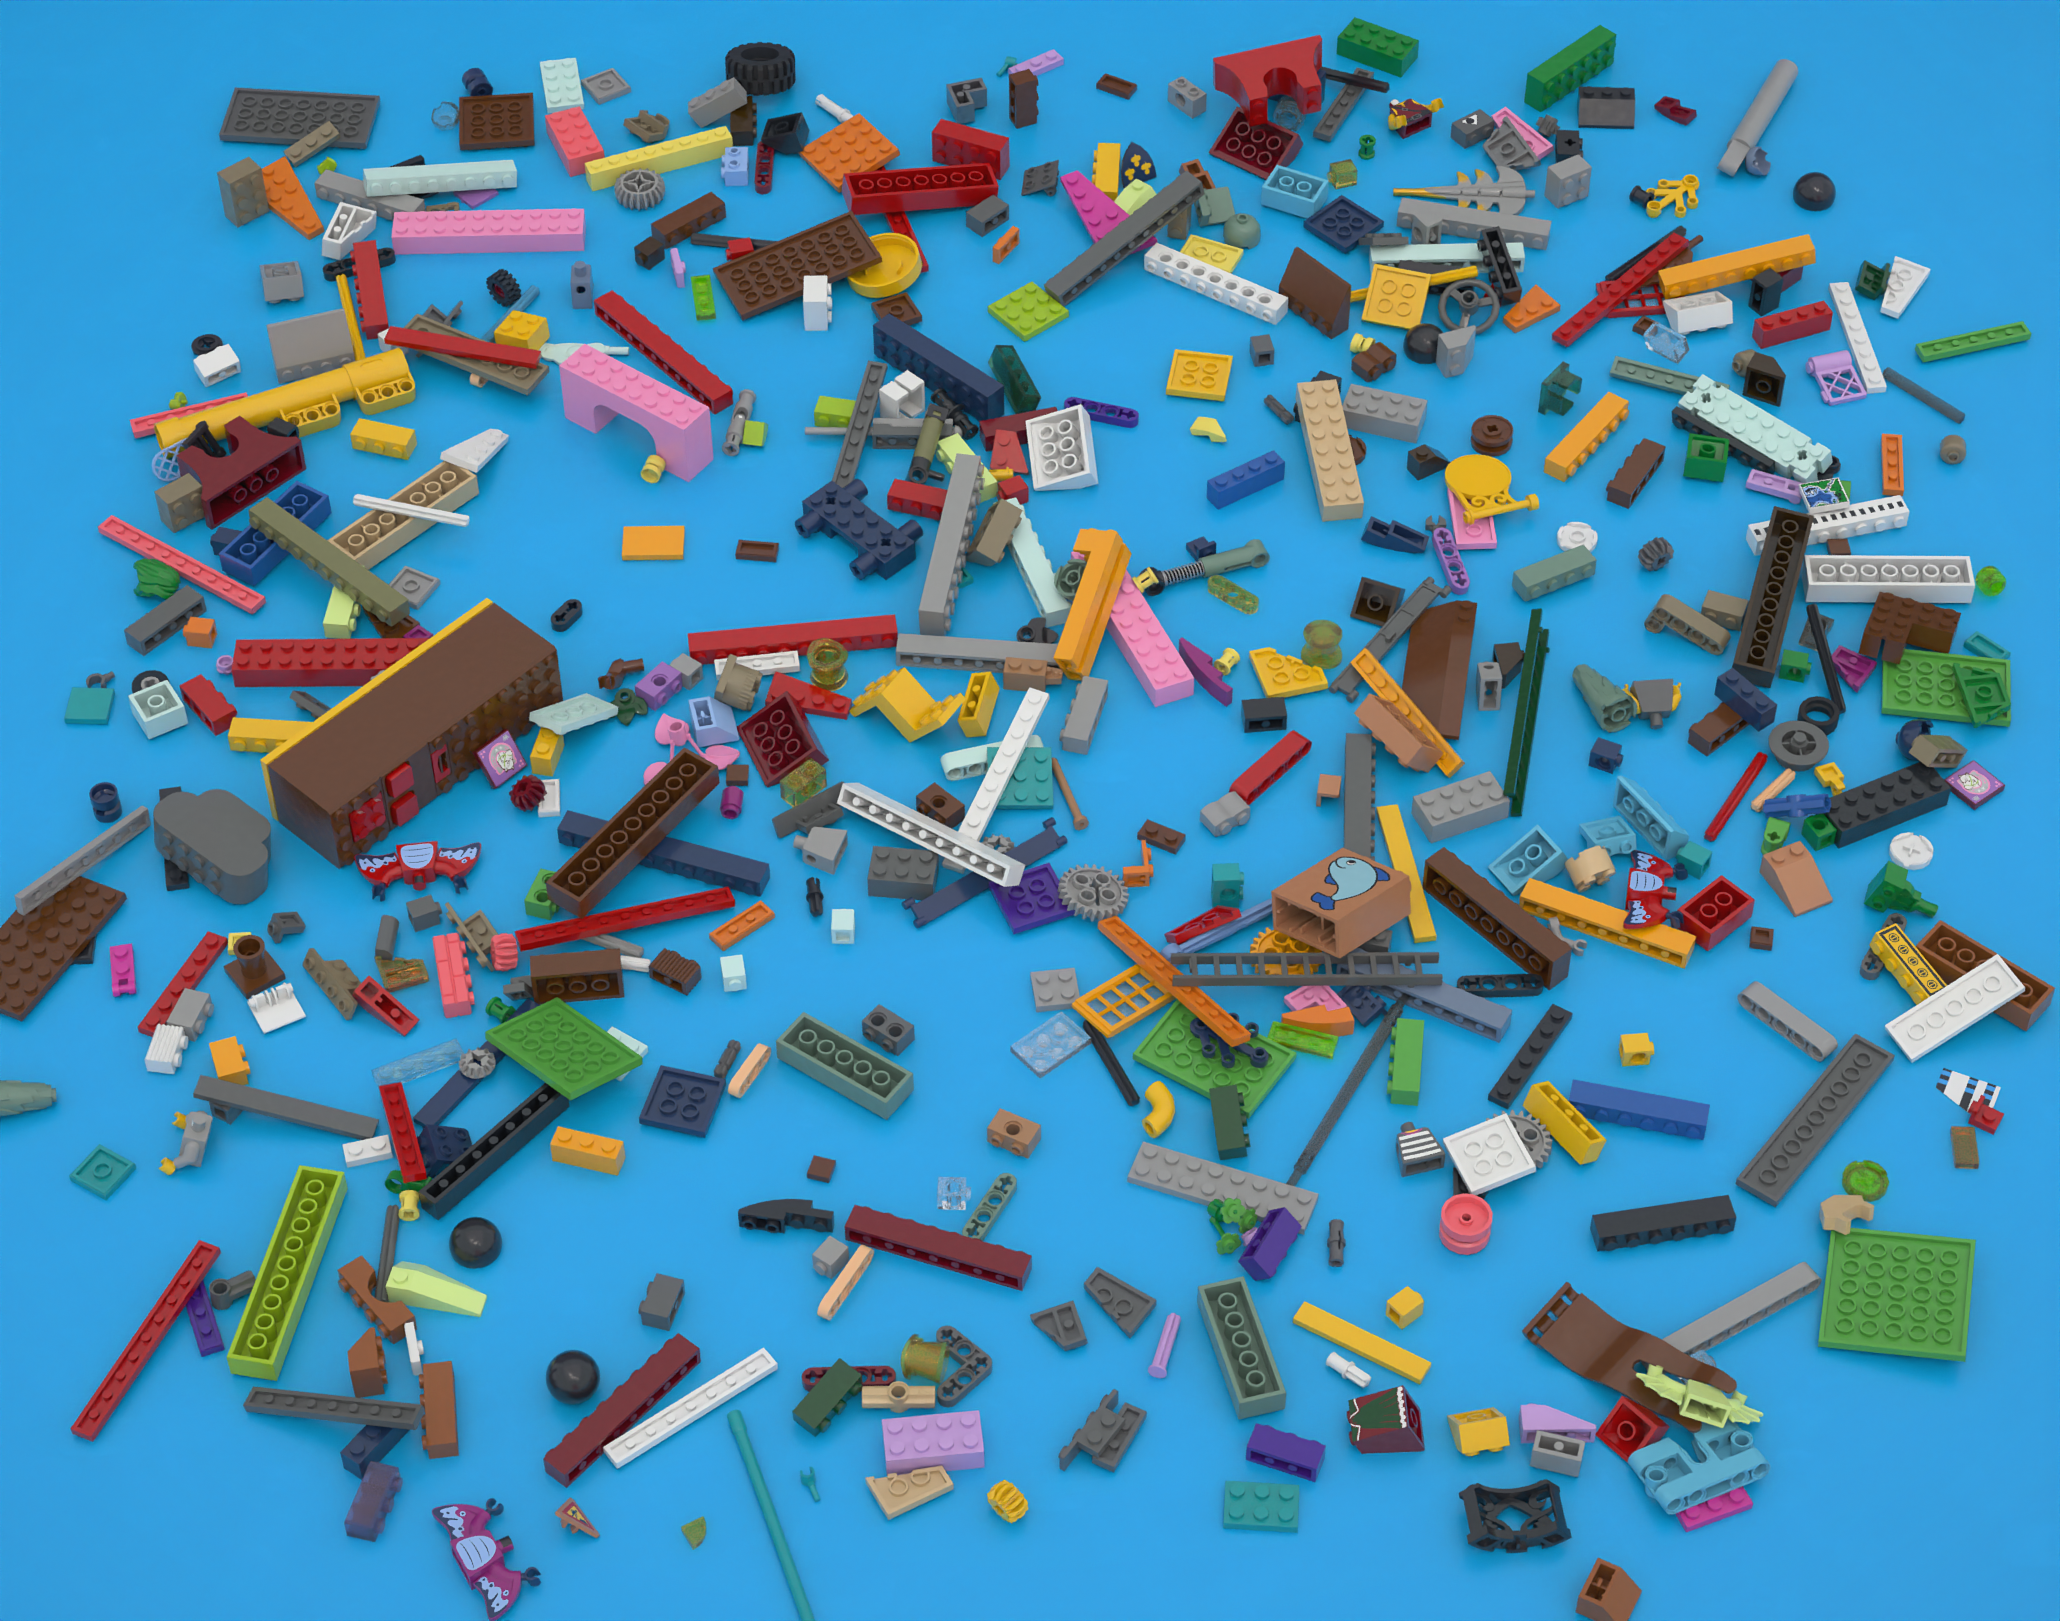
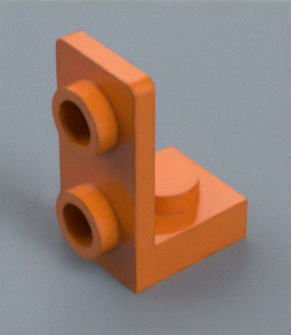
(1139, 875)

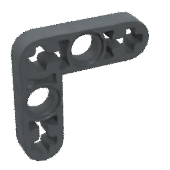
(969, 1366)

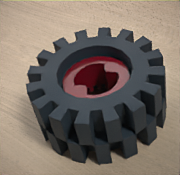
(503, 287)

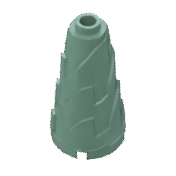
(1607, 701)
(24, 1096)

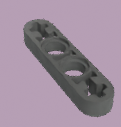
(1871, 958)

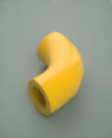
(1162, 1112)

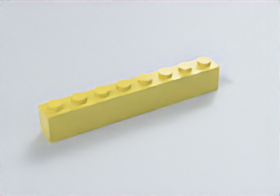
(659, 157)

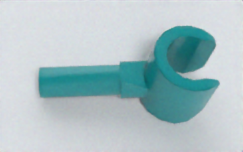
(1009, 62)
(809, 1480)

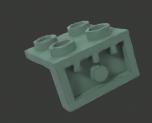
(1214, 206)

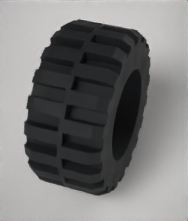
(761, 67)

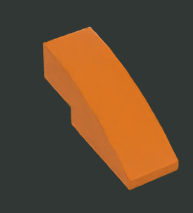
(1317, 1018)

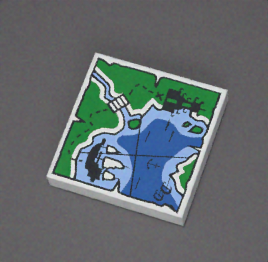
(1824, 495)

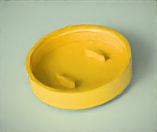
(897, 271)

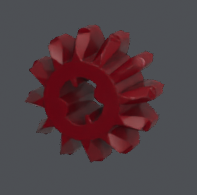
(527, 793)

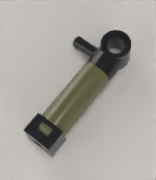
(926, 446)

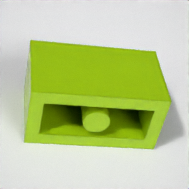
(833, 412)

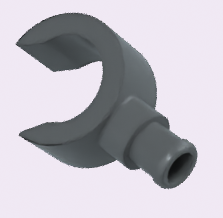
(99, 678)

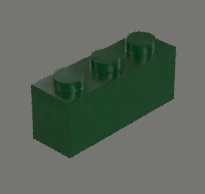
(1229, 1122)
(828, 1398)

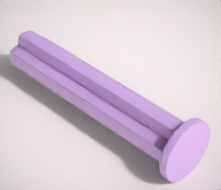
(1165, 1345)

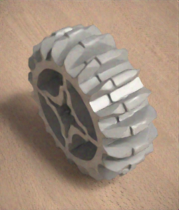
(639, 189)

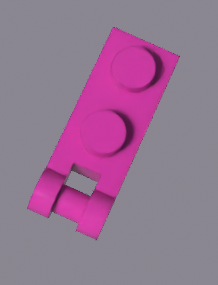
(123, 970)

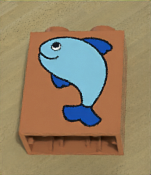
(1341, 902)

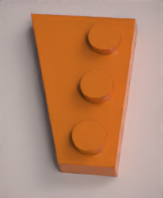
(1531, 309)

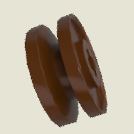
(1491, 435)

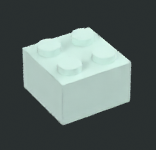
(158, 709)

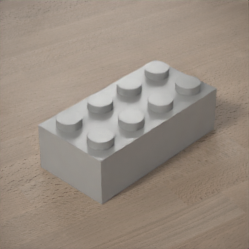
(1384, 413)
(1460, 807)

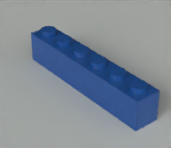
(1640, 1109)

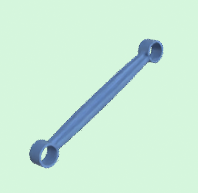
(1205, 939)

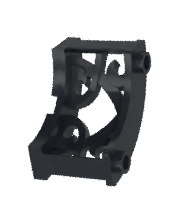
(1524, 1499)

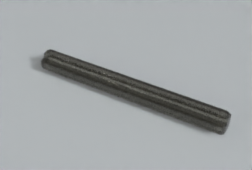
(1923, 395)

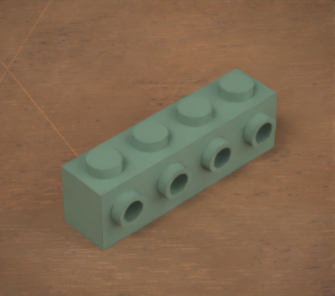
(1554, 572)

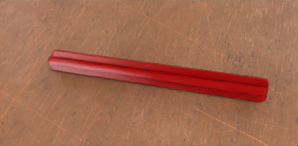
(1735, 796)

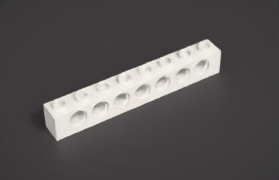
(1216, 283)

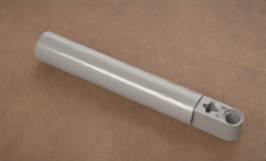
(1758, 115)

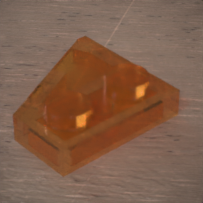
(401, 973)

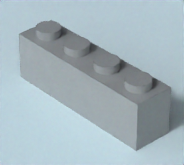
(1084, 715)

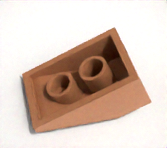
(1795, 878)

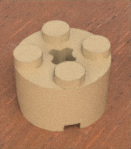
(1590, 868)

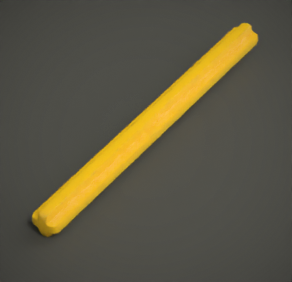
(1438, 278)
(350, 316)

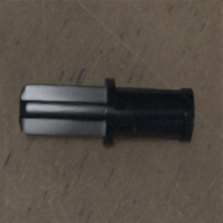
(814, 896)

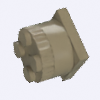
(738, 685)

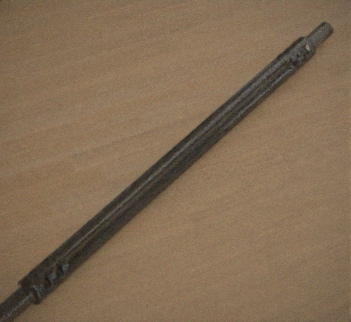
(1347, 1090)

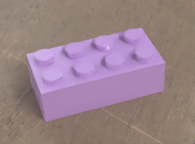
(933, 1441)

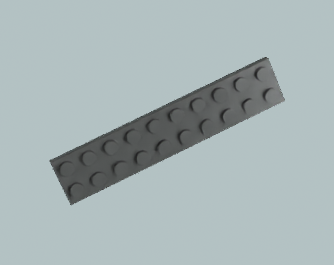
(1815, 1120)

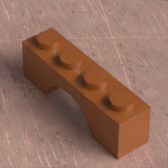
(359, 1280)

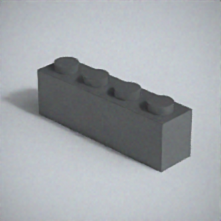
(165, 620)

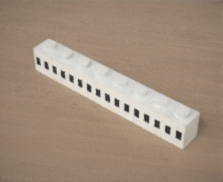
(1843, 523)

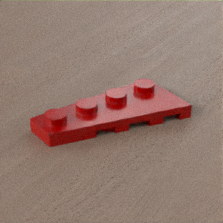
(811, 697)

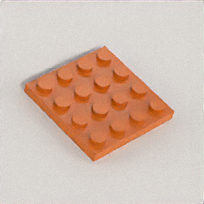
(849, 149)

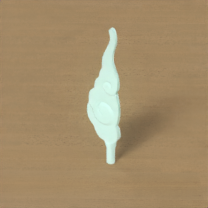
(560, 352)

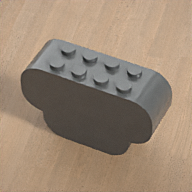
(216, 842)

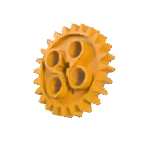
(1278, 942)

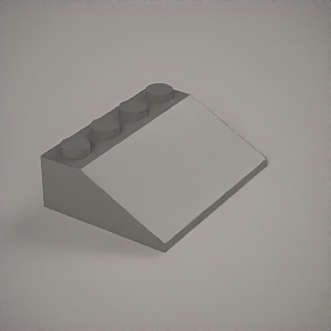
(310, 345)

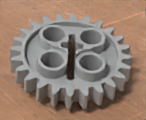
(1093, 892)
(1533, 1136)

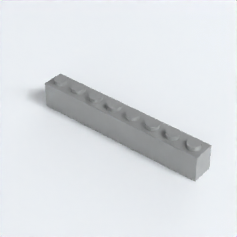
(1470, 222)
(967, 653)

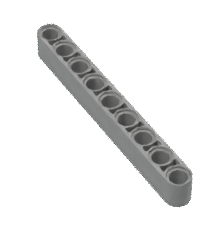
(1745, 1310)

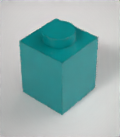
(1695, 859)

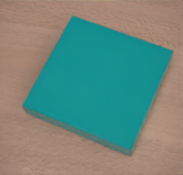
(89, 705)
(102, 1172)

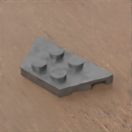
(1509, 148)

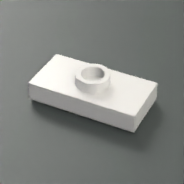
(415, 1348)

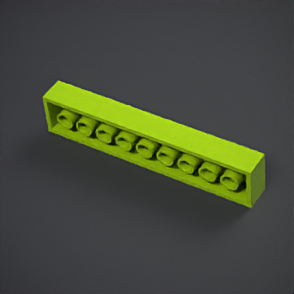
(287, 1273)

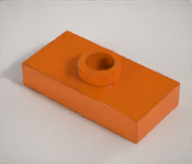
(1006, 244)

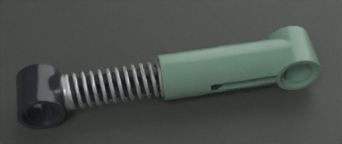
(1251, 554)

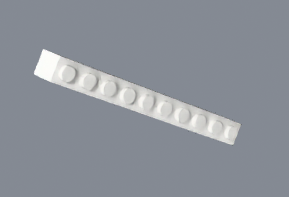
(931, 834)

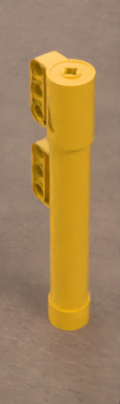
(306, 400)

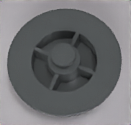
(1798, 745)

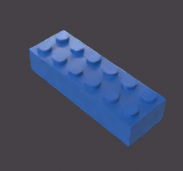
(253, 554)

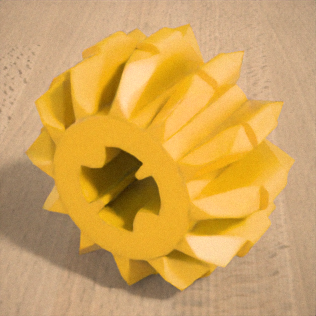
(1007, 1501)

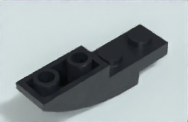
(778, 1214)

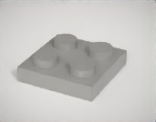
(1054, 989)

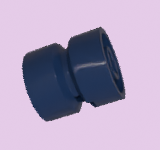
(476, 82)
(105, 802)

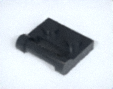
(198, 441)

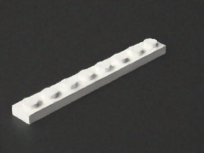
(1857, 338)
(690, 1408)

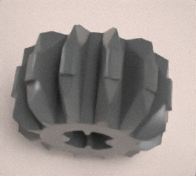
(1655, 554)

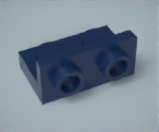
(1362, 1003)

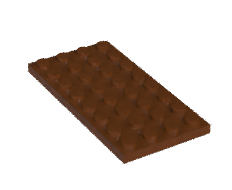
(778, 270)
(47, 940)

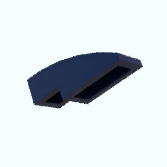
(1394, 536)

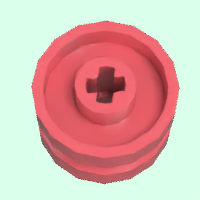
(1465, 1224)

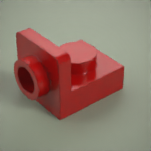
(1984, 1116)

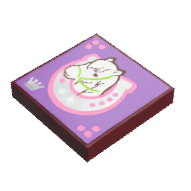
(499, 758)
(1974, 784)

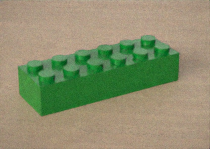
(1570, 68)

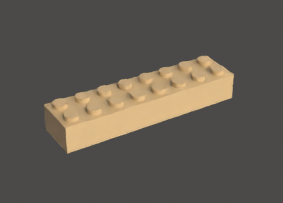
(1329, 450)
(382, 532)

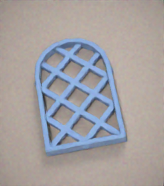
(166, 450)

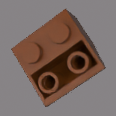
(368, 1365)
(1608, 1593)

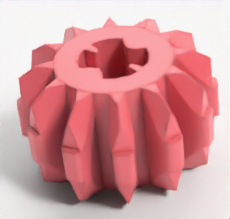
(504, 952)

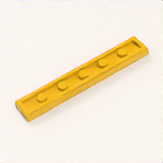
(1362, 1342)

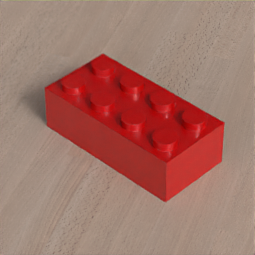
(967, 145)

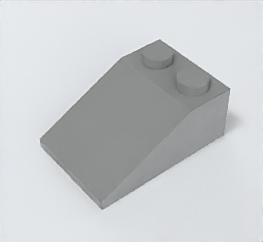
(282, 281)

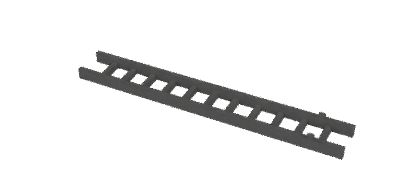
(1307, 979)

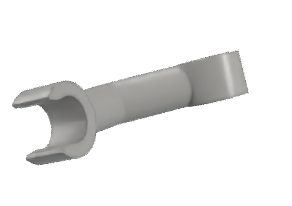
(1554, 926)

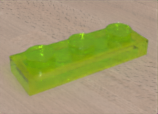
(703, 297)
(1303, 1039)

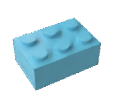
(1294, 192)

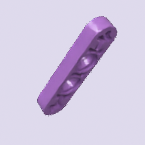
(1453, 560)

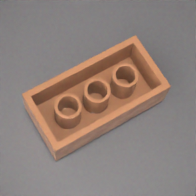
(1398, 733)

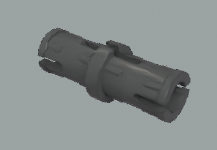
(1336, 1243)

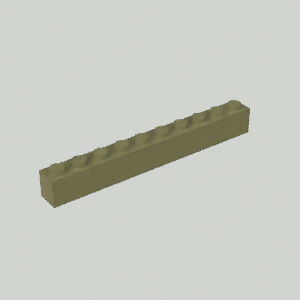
(329, 562)

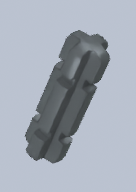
(1278, 409)
(727, 1059)

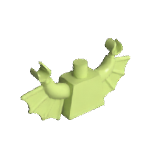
(1700, 1400)

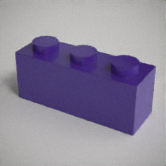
(1270, 1244)
(1285, 1452)

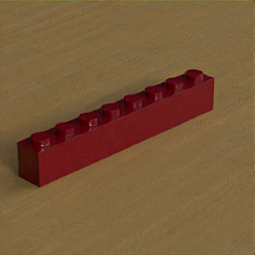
(938, 1247)
(622, 1409)

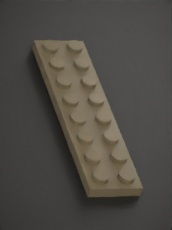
(514, 377)

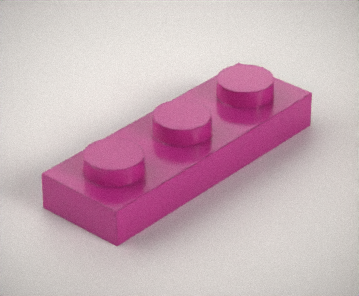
(1715, 1509)

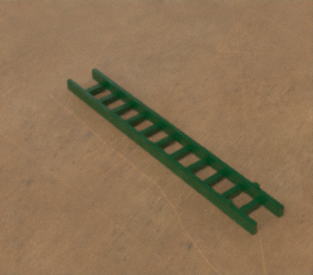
(1526, 713)

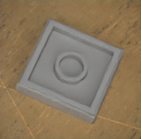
(605, 86)
(415, 586)

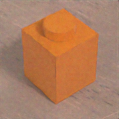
(200, 632)

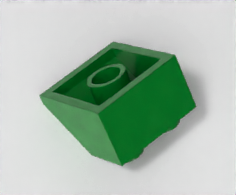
(1706, 457)

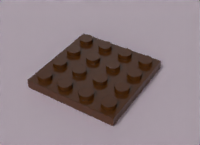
(496, 121)

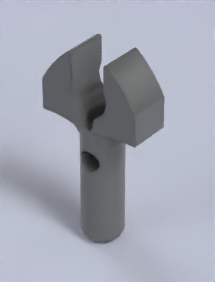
(1429, 525)

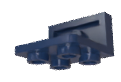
(441, 1146)

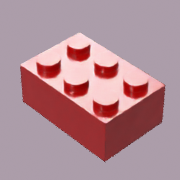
(1716, 912)

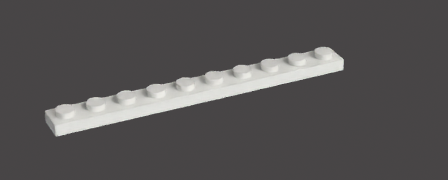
(1001, 769)

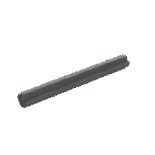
(387, 1252)

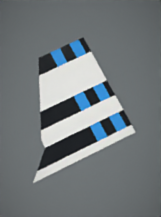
(1965, 1089)

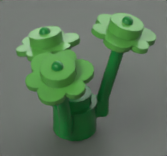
(1226, 1212)

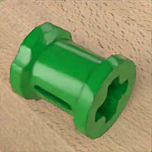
(1365, 146)
(499, 1009)

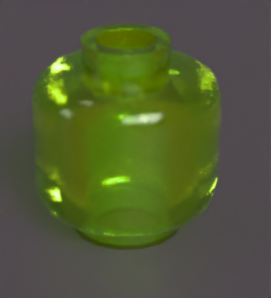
(1990, 580)

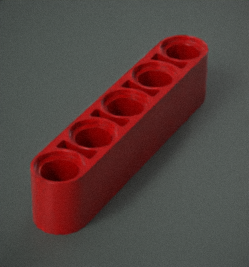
(1271, 766)

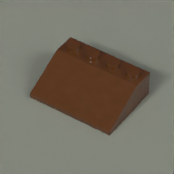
(1316, 294)

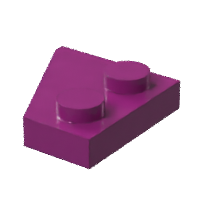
(1852, 667)

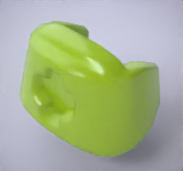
(328, 164)
(179, 401)

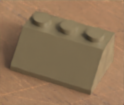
(994, 533)

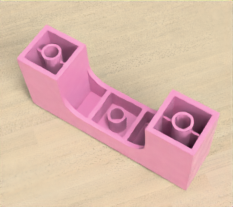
(602, 387)

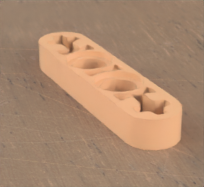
(845, 1282)

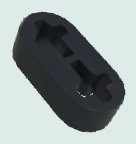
(569, 617)

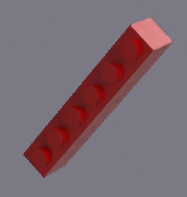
(370, 287)

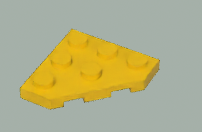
(1285, 675)

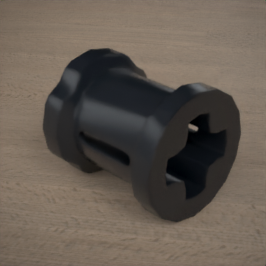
(1641, 196)

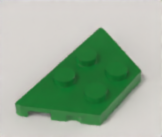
(1982, 694)

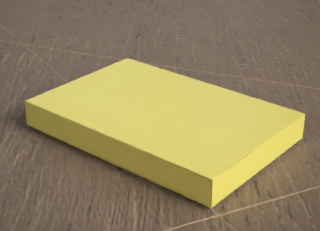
(1213, 253)

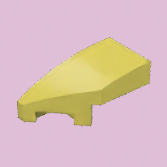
(1208, 427)

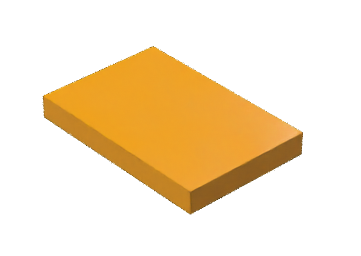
(653, 543)

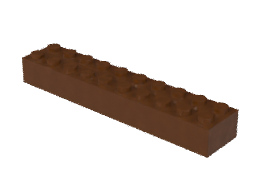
(632, 833)

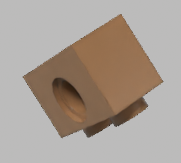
(1013, 1133)

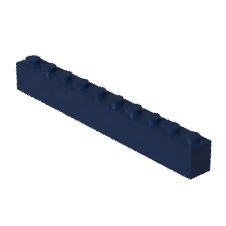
(679, 857)

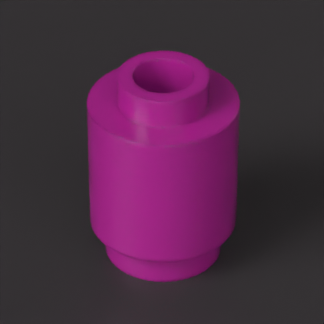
(731, 802)

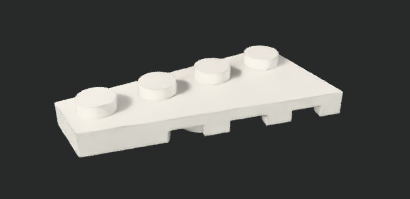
(1902, 286)
(476, 451)

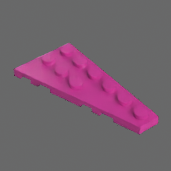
(1095, 208)

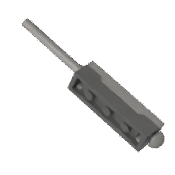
(891, 432)

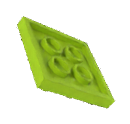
(1028, 311)

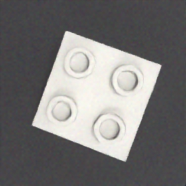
(276, 1008)

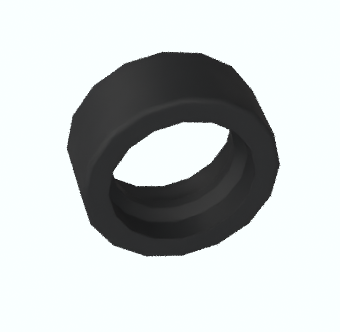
(1822, 705)

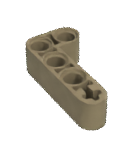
(1688, 623)

